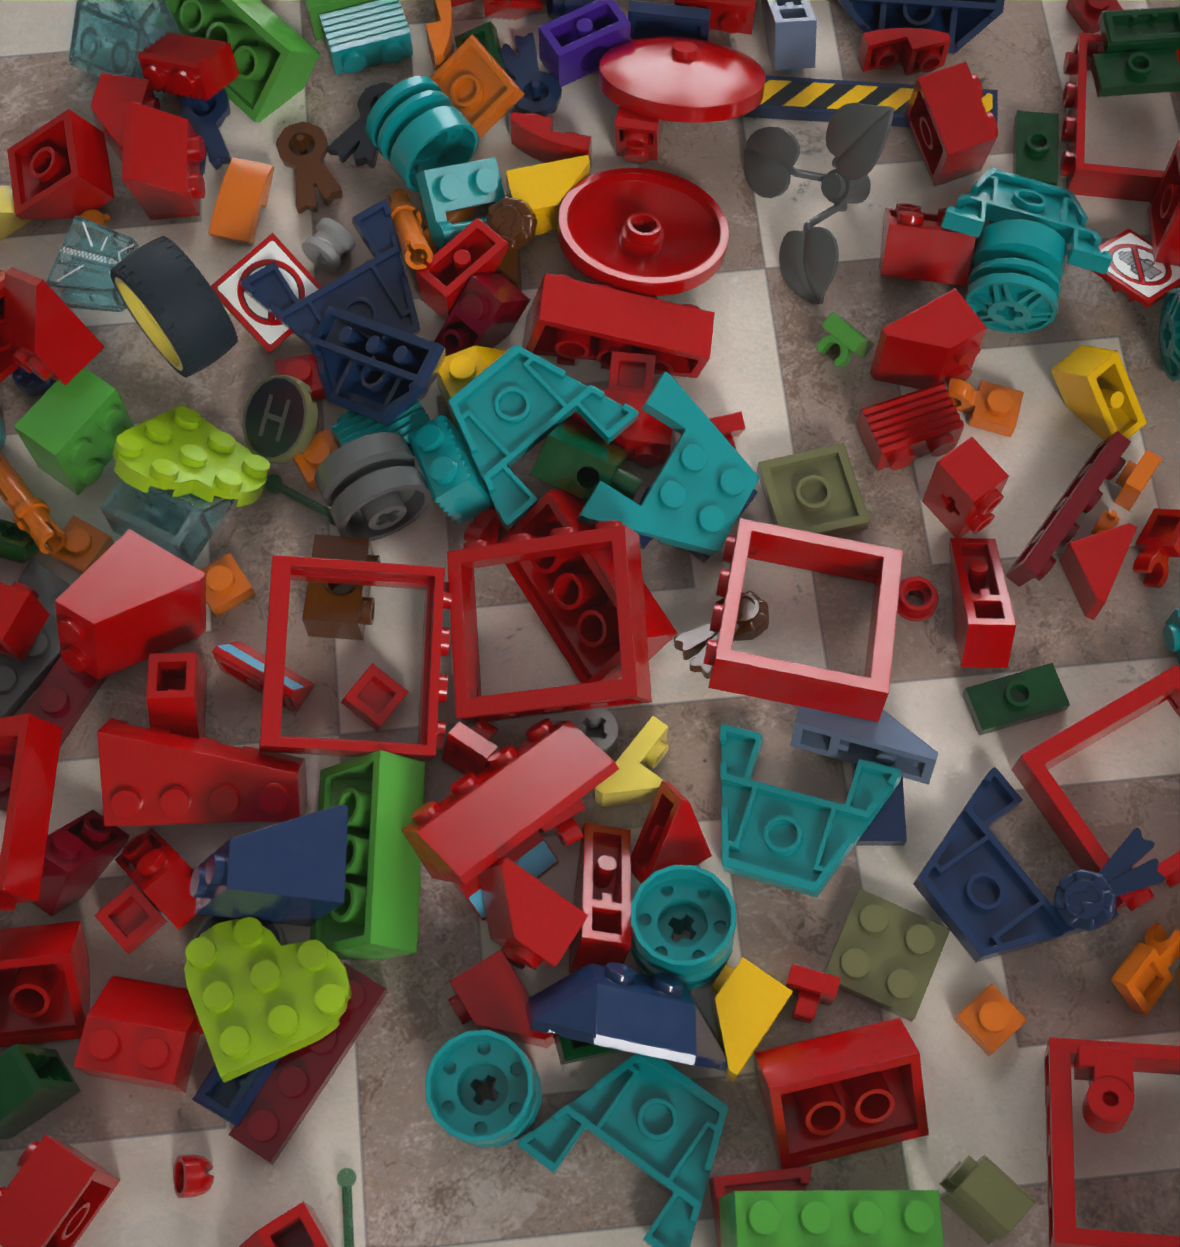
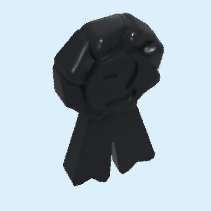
(356, 135)

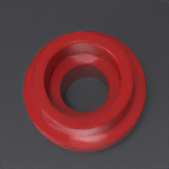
(925, 591)

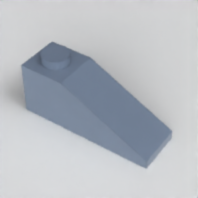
(790, 34)
(857, 738)

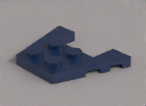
(372, 290)
(980, 885)

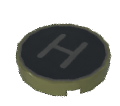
(279, 418)

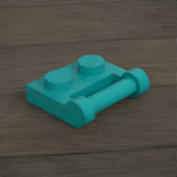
(457, 189)

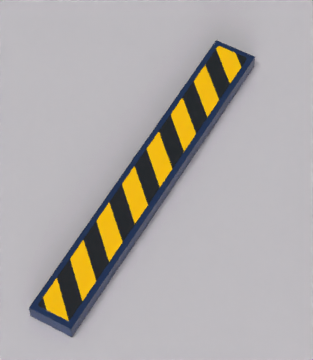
(819, 98)

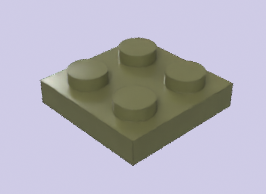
(814, 492)
(886, 954)

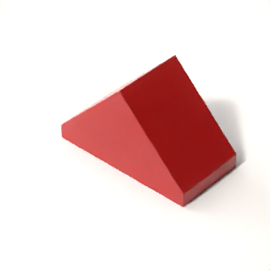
(1093, 565)
(668, 835)

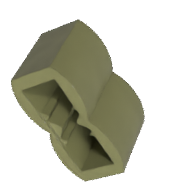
(985, 1198)

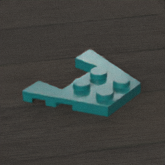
(1010, 196)
(514, 409)
(696, 489)
(785, 833)
(655, 1123)

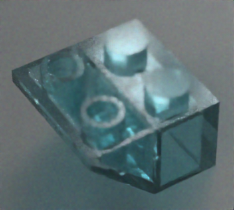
(114, 31)
(173, 523)

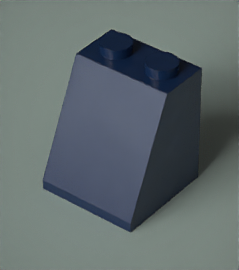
(278, 872)

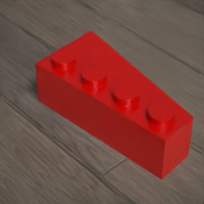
(593, 320)
(190, 780)

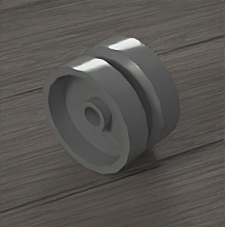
(372, 486)

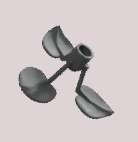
(857, 140)

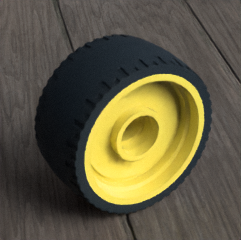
(174, 306)

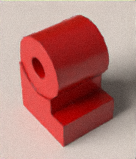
(1110, 1086)

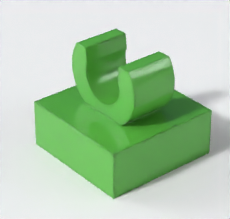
(846, 337)

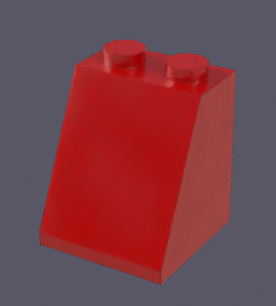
(129, 606)

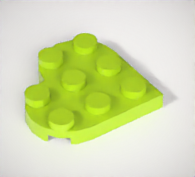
(189, 456)
(261, 995)

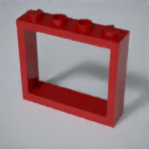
(1088, 178)
(434, 645)
(635, 681)
(796, 682)
(29, 805)
(1054, 805)
(1060, 1148)

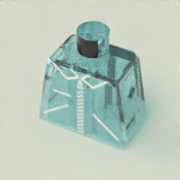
(85, 263)

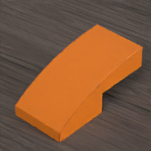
(441, 33)
(240, 200)

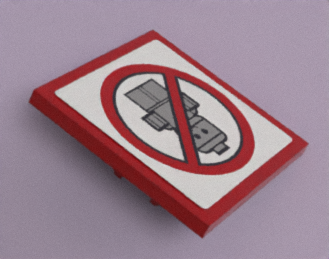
(1135, 270)
(251, 315)

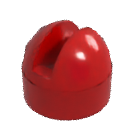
(191, 1176)

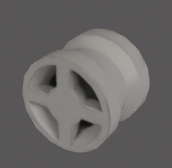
(328, 245)
(607, 735)

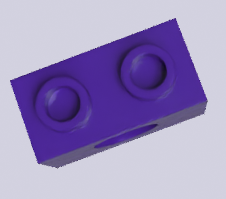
(577, 41)

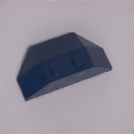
(956, 17)
(373, 365)
(628, 1013)

